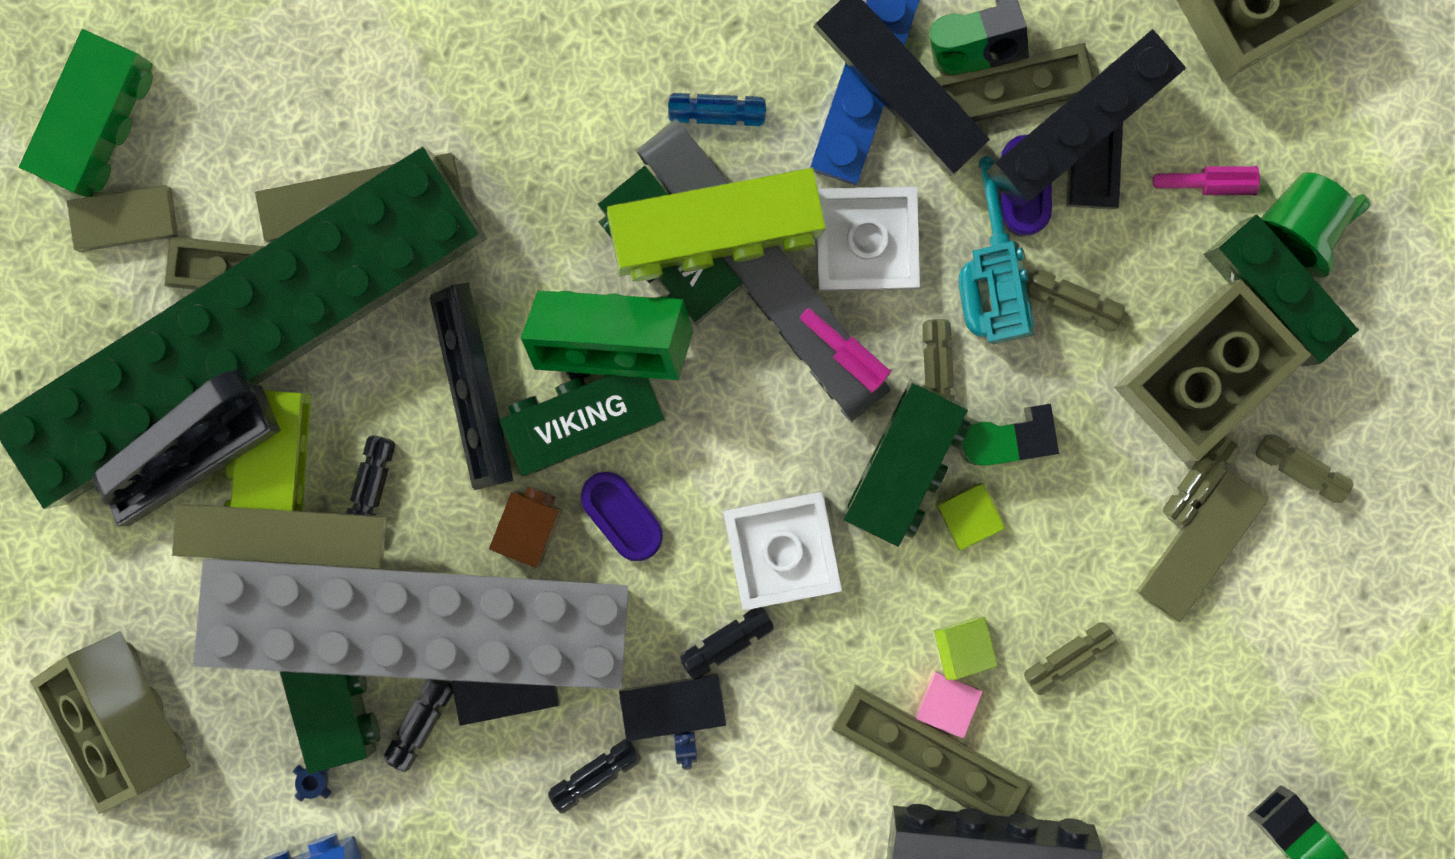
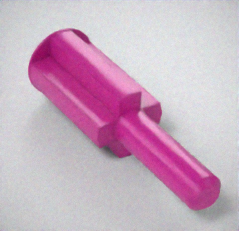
(1214, 180)
(850, 353)

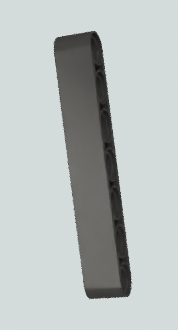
(770, 279)

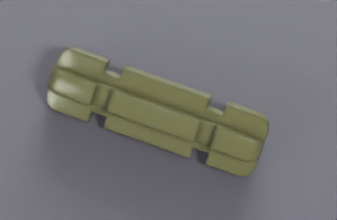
(1075, 300)
(938, 356)
(1304, 468)
(1200, 481)
(1071, 658)

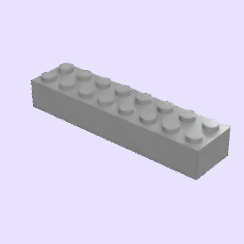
(410, 624)

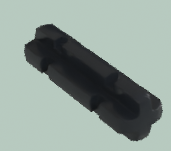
(371, 475)
(726, 642)
(418, 724)
(594, 776)

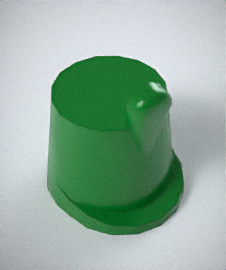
(1313, 218)

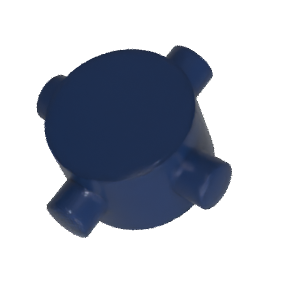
(685, 749)
(311, 785)

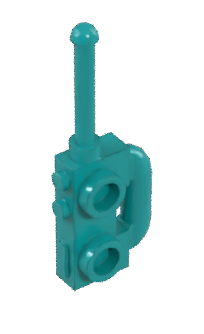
(1005, 275)

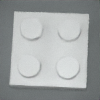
(869, 239)
(782, 550)

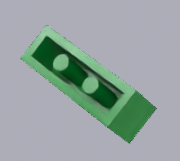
(87, 115)
(608, 334)

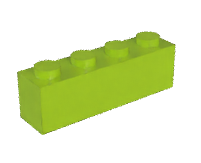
(716, 223)
(276, 469)

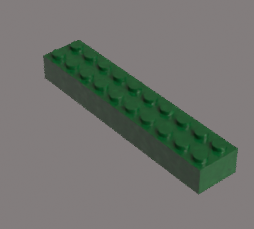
(243, 320)

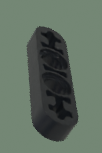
(173, 437)

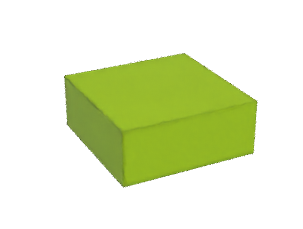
(970, 516)
(965, 648)

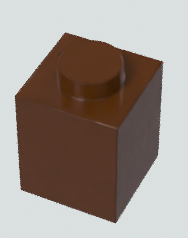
(526, 526)

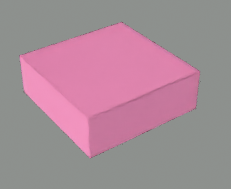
(948, 704)

